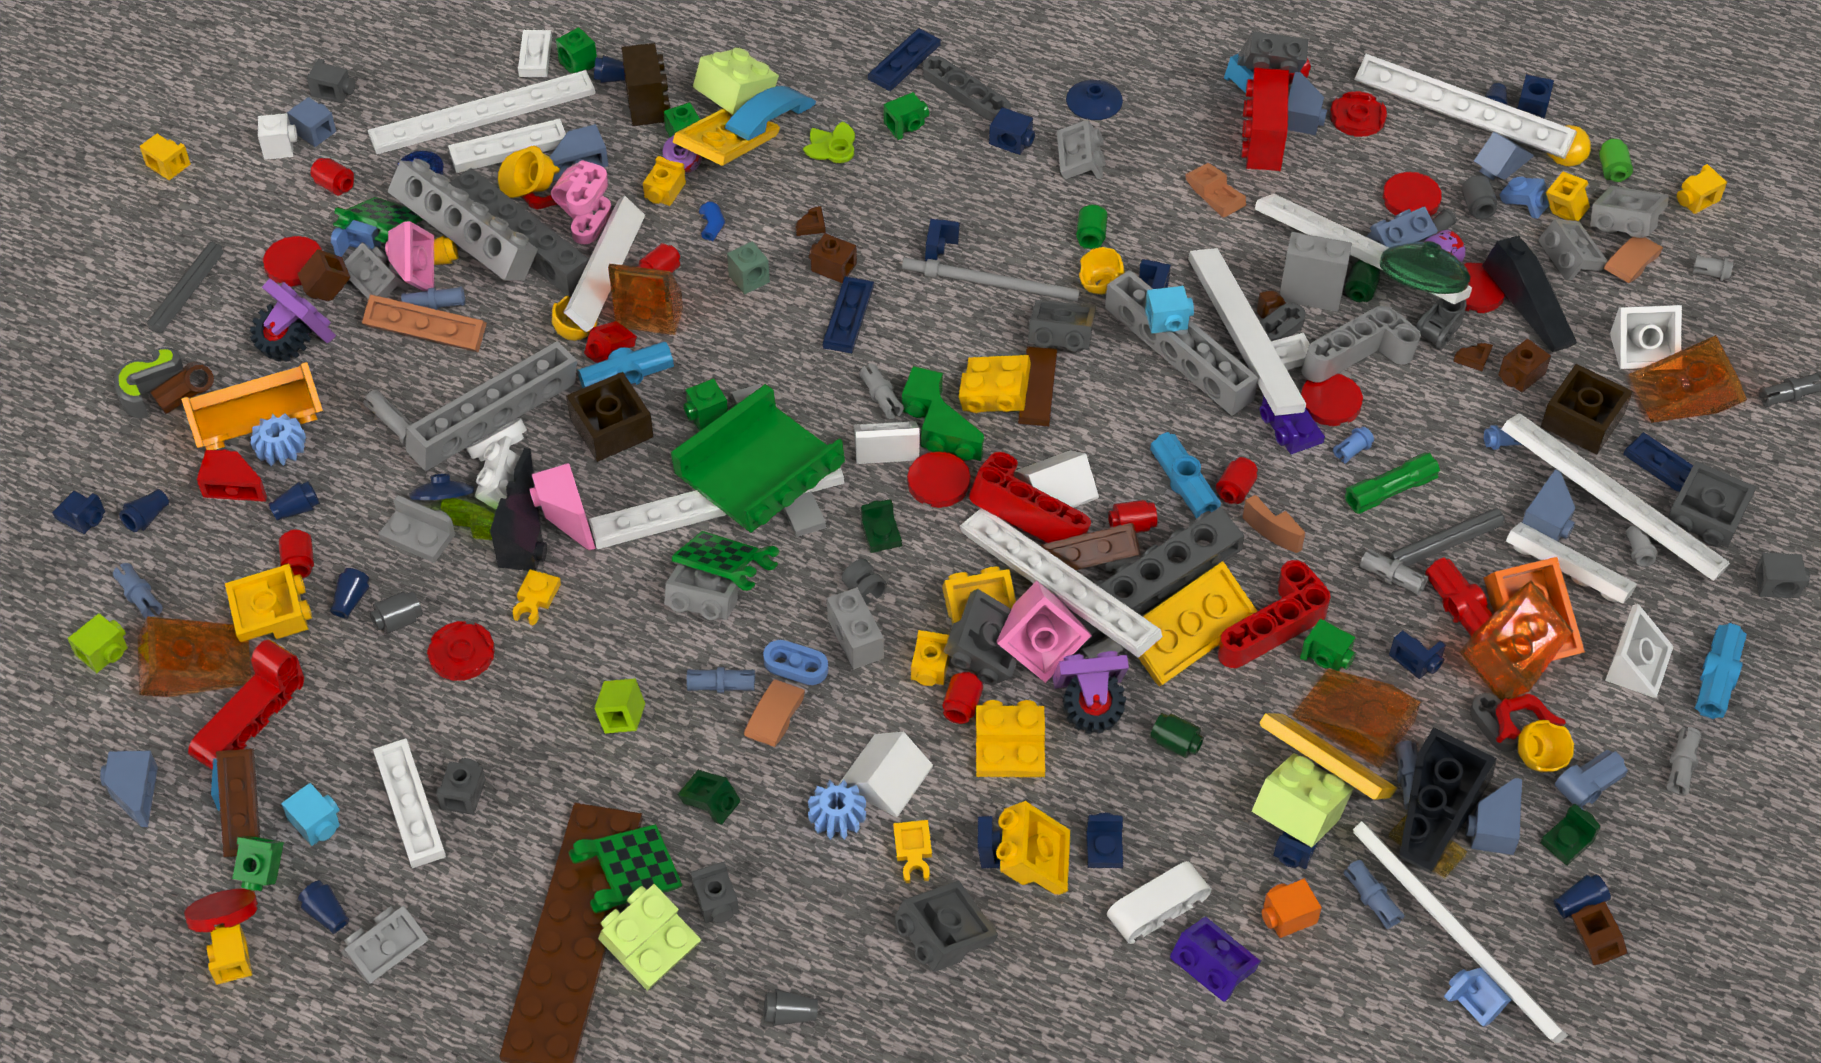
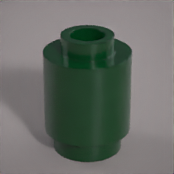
(1362, 281)
(1177, 735)

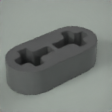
(1277, 320)
(1489, 723)

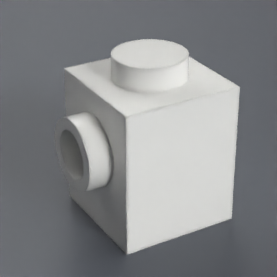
(276, 136)

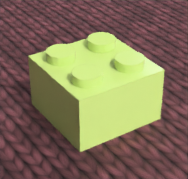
(732, 78)
(1302, 799)

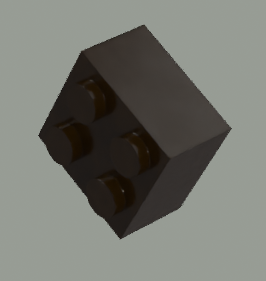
(645, 84)
(1586, 409)
(610, 416)

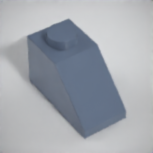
(1305, 106)
(580, 145)
(1501, 157)
(1552, 509)
(131, 782)
(1497, 820)

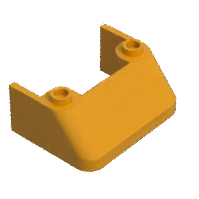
(239, 407)

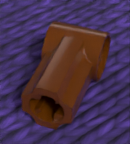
(170, 392)

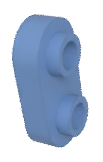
(797, 662)

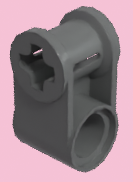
(1441, 322)

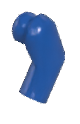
(715, 220)

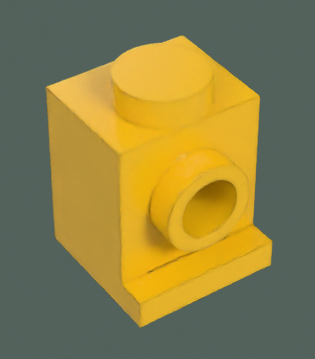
(165, 156)
(664, 181)
(1701, 190)
(1568, 197)
(929, 660)
(228, 954)

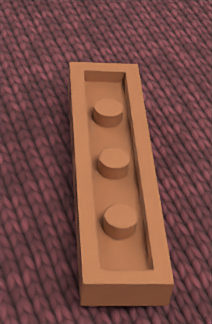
(424, 323)

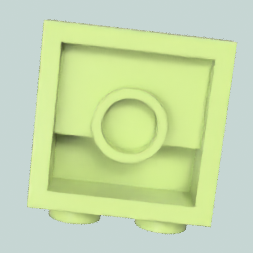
(648, 935)

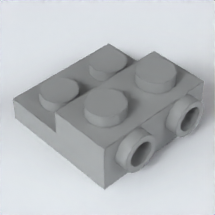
(1628, 211)
(700, 593)

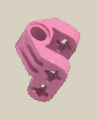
(580, 199)

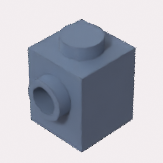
(312, 121)

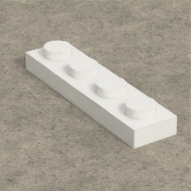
(497, 147)
(1579, 567)
(409, 803)

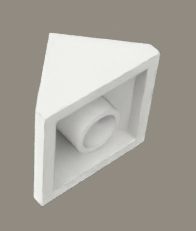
(1646, 334)
(886, 442)
(1062, 477)
(1640, 655)
(889, 771)

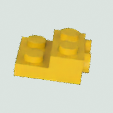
(995, 384)
(991, 581)
(268, 604)
(1010, 739)
(1034, 848)

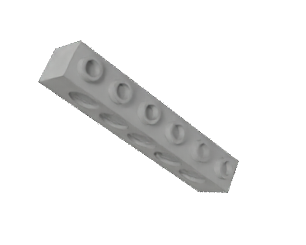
(462, 220)
(1187, 350)
(490, 406)

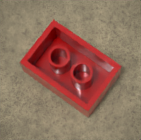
(1267, 119)

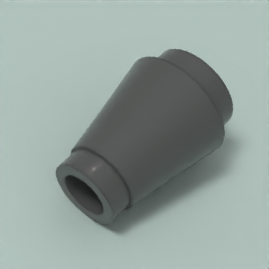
(789, 1008)

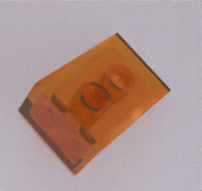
(645, 299)
(1689, 383)
(1517, 643)
(190, 657)
(1359, 714)

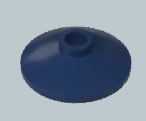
(1094, 99)
(441, 488)

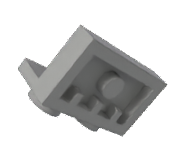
(1080, 150)
(1571, 248)
(372, 272)
(418, 529)
(384, 944)

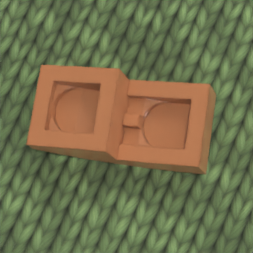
(1213, 188)
(1632, 258)
(1278, 529)
(774, 712)

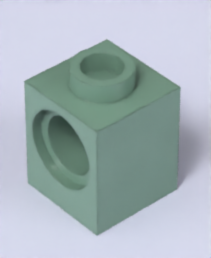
(748, 267)

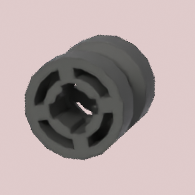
(861, 575)

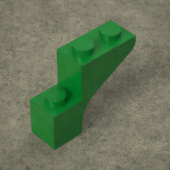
(943, 427)

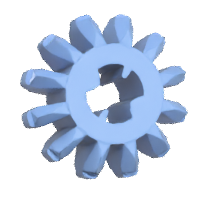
(278, 439)
(837, 819)

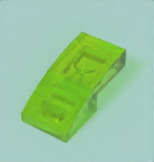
(469, 515)

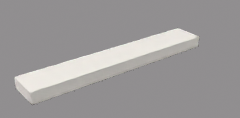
(611, 248)

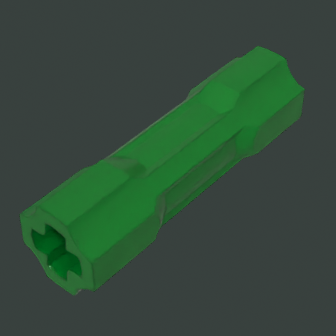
(1410, 474)

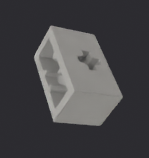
(855, 628)

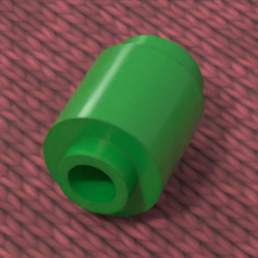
(1091, 226)

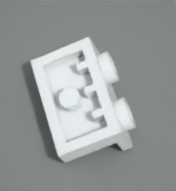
(496, 472)

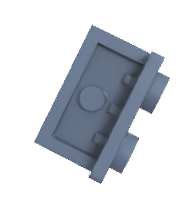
(1404, 228)

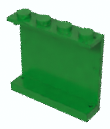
(755, 460)

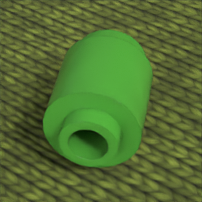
(1615, 160)

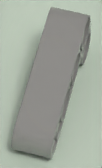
(1373, 331)

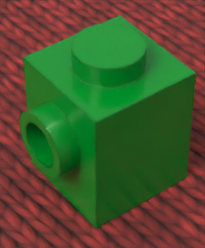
(679, 118)
(705, 403)

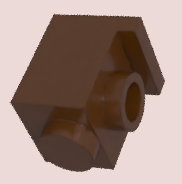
(1599, 933)

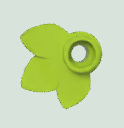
(832, 146)

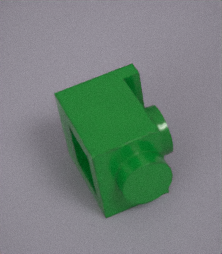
(905, 114)
(1329, 646)
(267, 856)

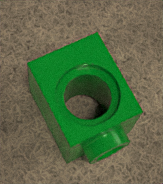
(576, 51)

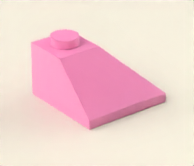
(412, 254)
(561, 503)
(1041, 631)

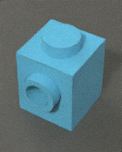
(1168, 309)
(312, 814)

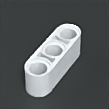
(1157, 901)

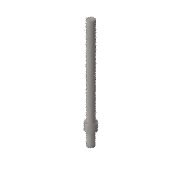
(933, 268)

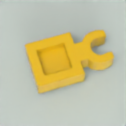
(535, 592)
(913, 844)

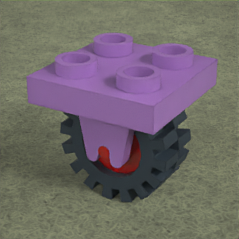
(287, 324)
(1092, 691)

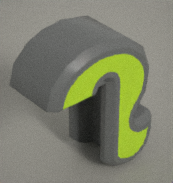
(142, 376)

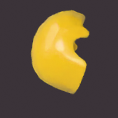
(1578, 151)
(1101, 265)
(564, 325)
(1545, 746)

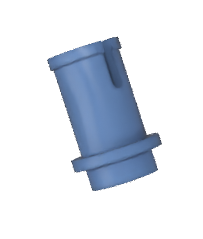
(1495, 437)
(1359, 440)

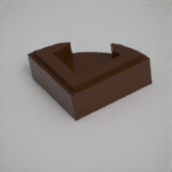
(811, 223)
(1269, 302)
(1474, 356)

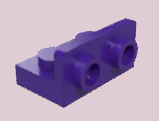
(1294, 430)
(1213, 958)

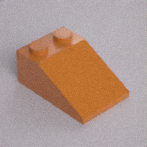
(1550, 581)

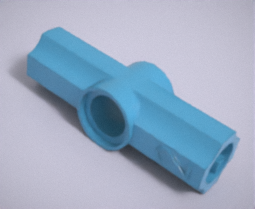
(632, 363)
(1184, 474)
(1720, 671)

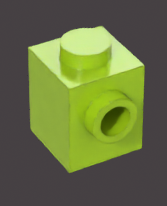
(98, 642)
(620, 706)

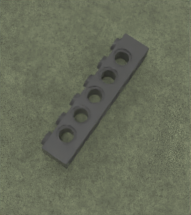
(555, 257)
(1213, 527)

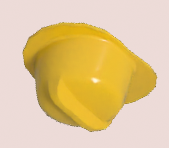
(526, 172)

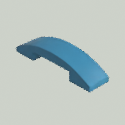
(765, 106)

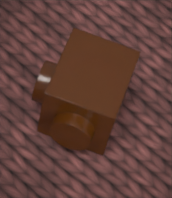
(833, 257)
(323, 275)
(1524, 365)

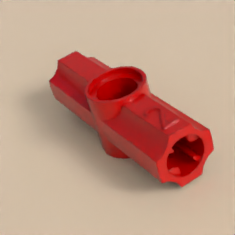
(1461, 599)

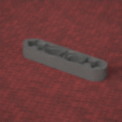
(963, 92)

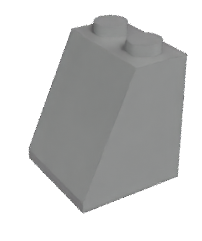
(1315, 271)

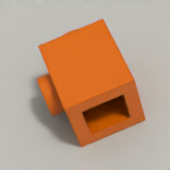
(1290, 908)

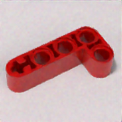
(1023, 504)
(1242, 640)
(248, 711)

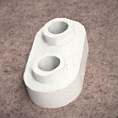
(513, 430)

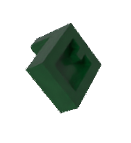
(880, 526)
(711, 794)
(1571, 834)

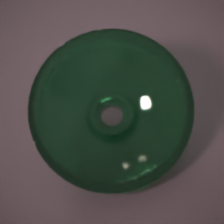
(1425, 267)

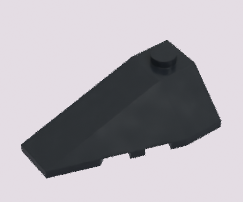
(1529, 290)
(517, 522)
(1443, 793)

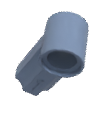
(1587, 782)

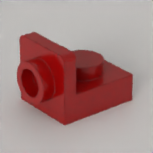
(606, 339)

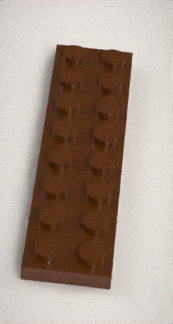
(565, 950)

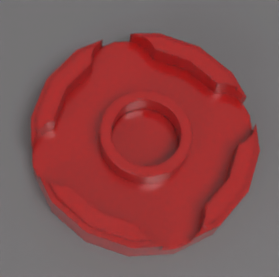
(1350, 115)
(1411, 192)
(287, 257)
(1485, 292)
(1333, 400)
(938, 479)
(463, 659)
(224, 907)

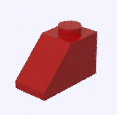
(229, 476)

